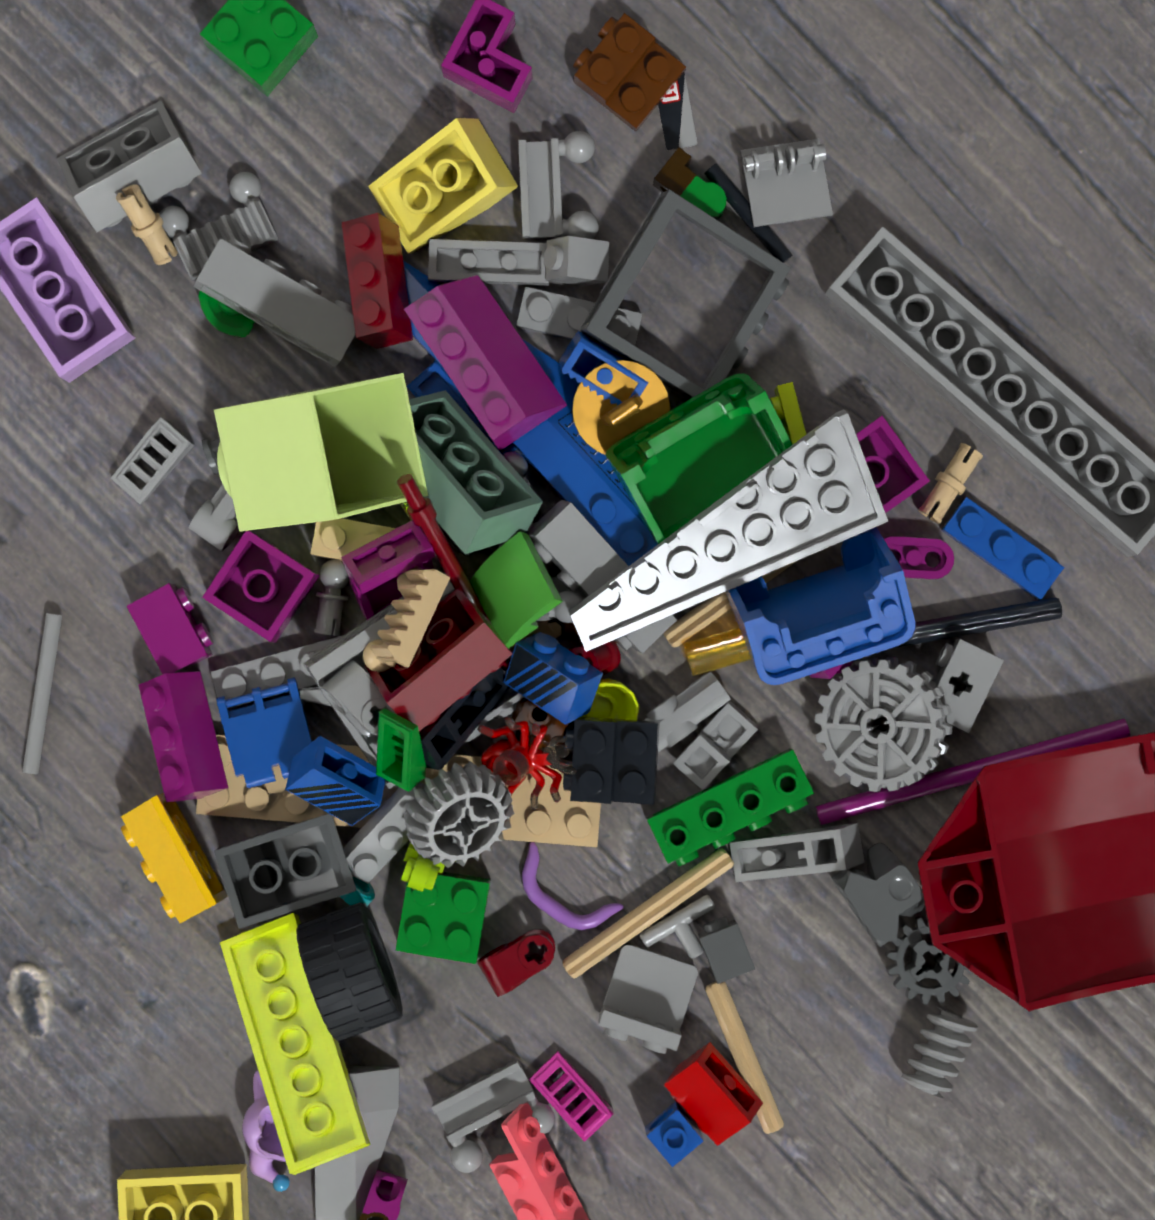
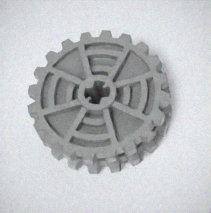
(913, 713)

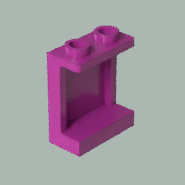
(378, 564)

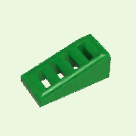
(399, 751)

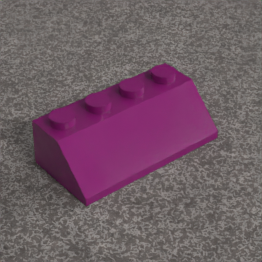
(485, 359)

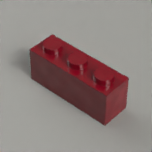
(377, 281)

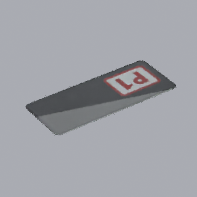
(677, 117)

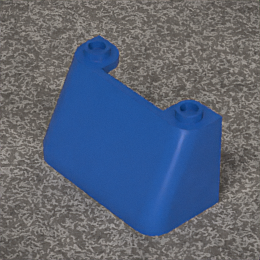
(826, 615)

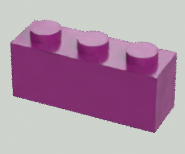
(183, 736)

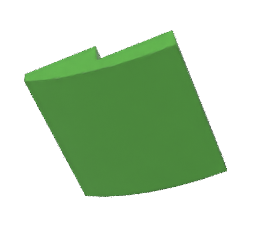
(515, 589)

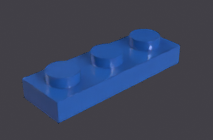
(1002, 548)

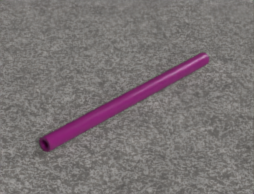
(961, 774)

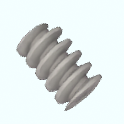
(940, 1052)

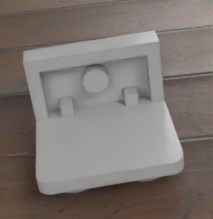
(647, 998)

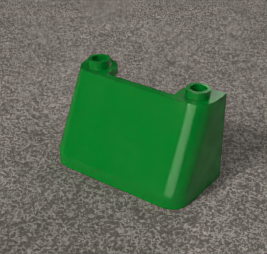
(698, 453)

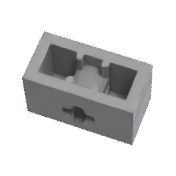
(978, 673)

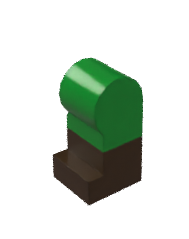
(686, 184)

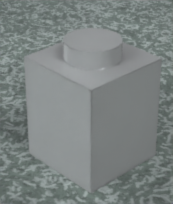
(577, 261)

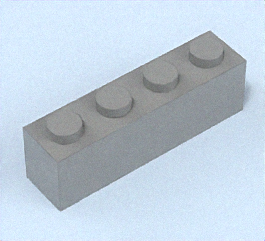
(277, 302)
(586, 563)

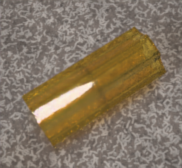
(716, 651)

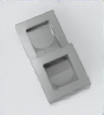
(716, 745)

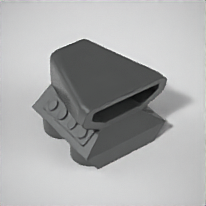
(881, 893)

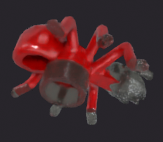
(516, 759)

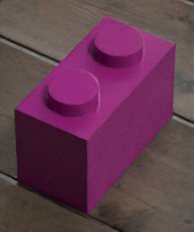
(170, 629)

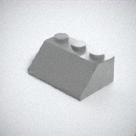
(136, 151)

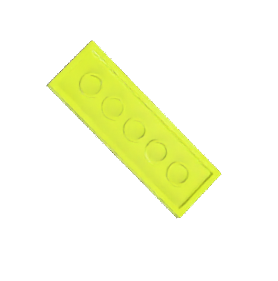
(293, 1048)

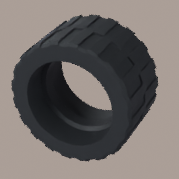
(349, 971)

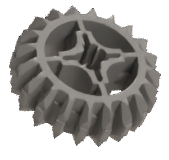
(458, 814)

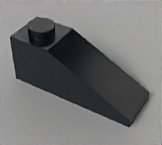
(459, 720)

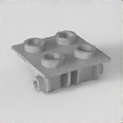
(786, 182)

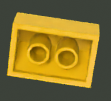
(172, 858)

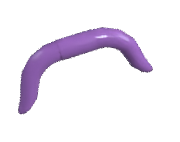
(553, 907)

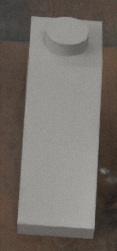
(797, 853)

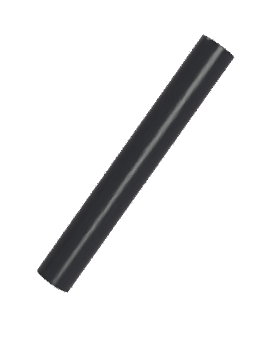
(742, 208)

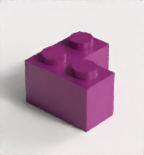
(478, 59)

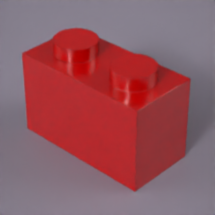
(713, 1094)

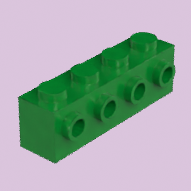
(730, 806)

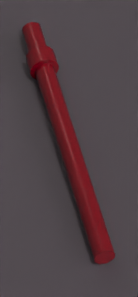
(424, 515)

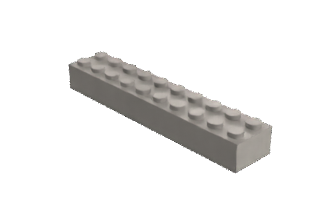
(1001, 389)

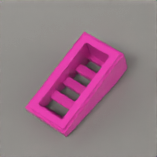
(604, 1110)

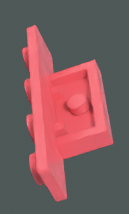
(533, 1174)

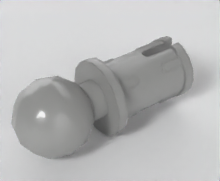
(331, 602)

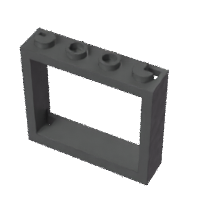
(633, 261)

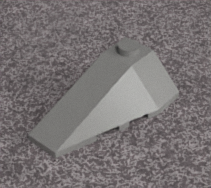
(346, 1181)

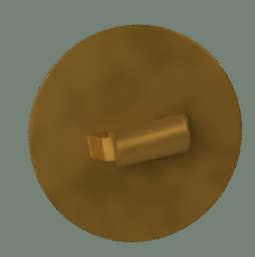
(606, 423)

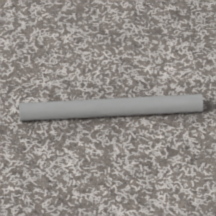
(42, 693)

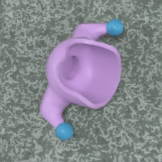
(263, 1139)

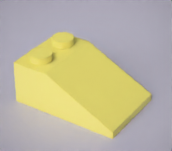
(443, 183)

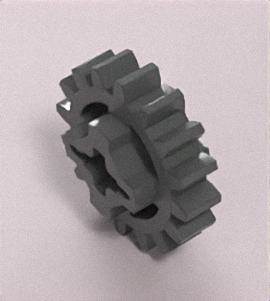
(913, 970)

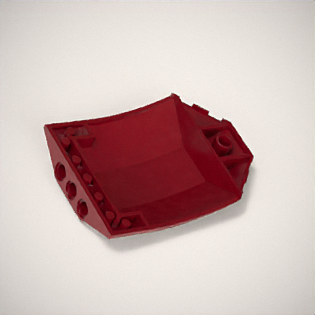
(1050, 873)

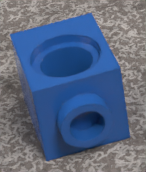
(674, 1134)

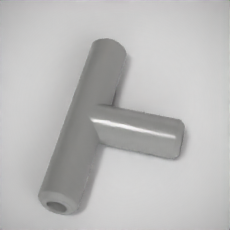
(680, 925)

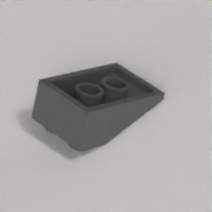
(284, 870)

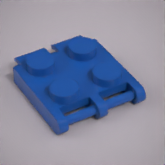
(264, 732)

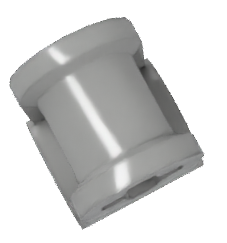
(354, 696)

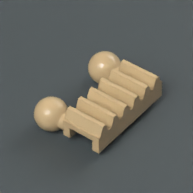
(421, 594)

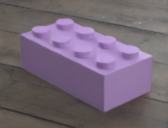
(57, 293)

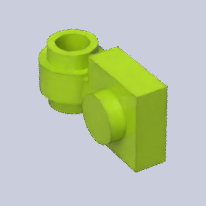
(420, 871)

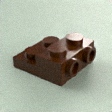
(627, 71)

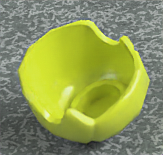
(614, 701)

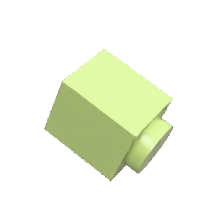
(318, 453)

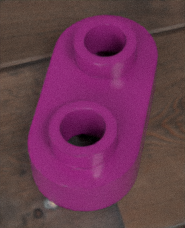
(913, 553)

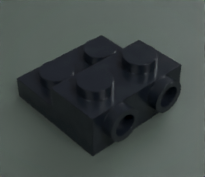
(613, 760)

